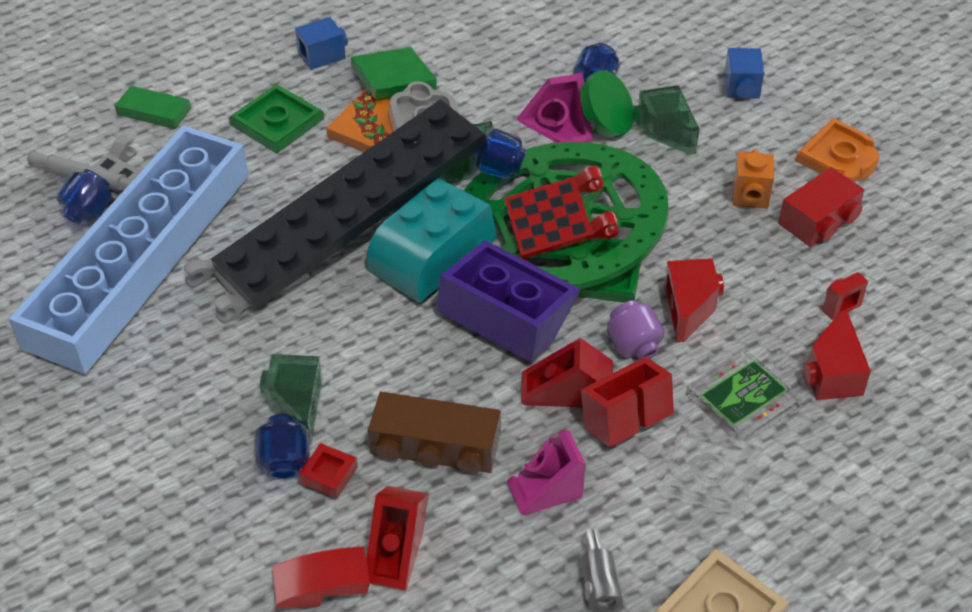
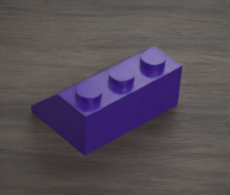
(506, 299)

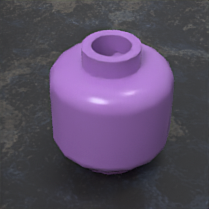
(635, 330)

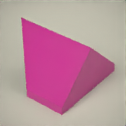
(558, 111)
(551, 476)

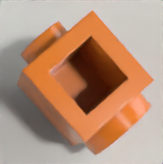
(755, 173)

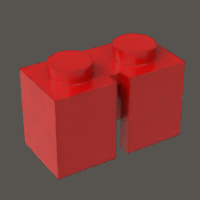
(821, 207)
(627, 399)

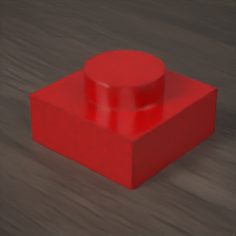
(845, 294)
(328, 470)

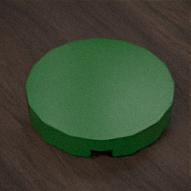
(607, 104)

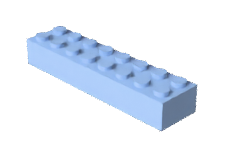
(129, 250)

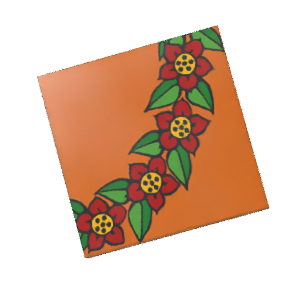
(362, 122)

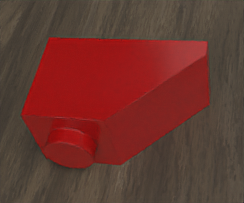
(691, 294)
(837, 362)
(563, 374)
(395, 535)

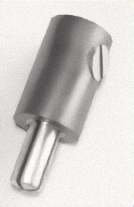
(600, 575)

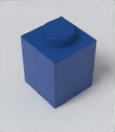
(321, 42)
(744, 73)

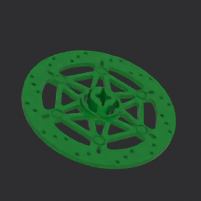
(647, 220)

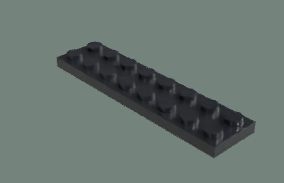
(347, 203)

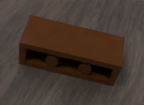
(434, 432)

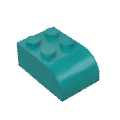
(428, 238)

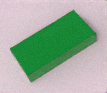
(153, 107)

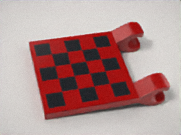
(556, 215)

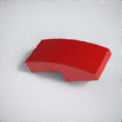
(319, 574)

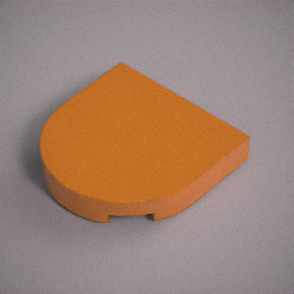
(841, 148)

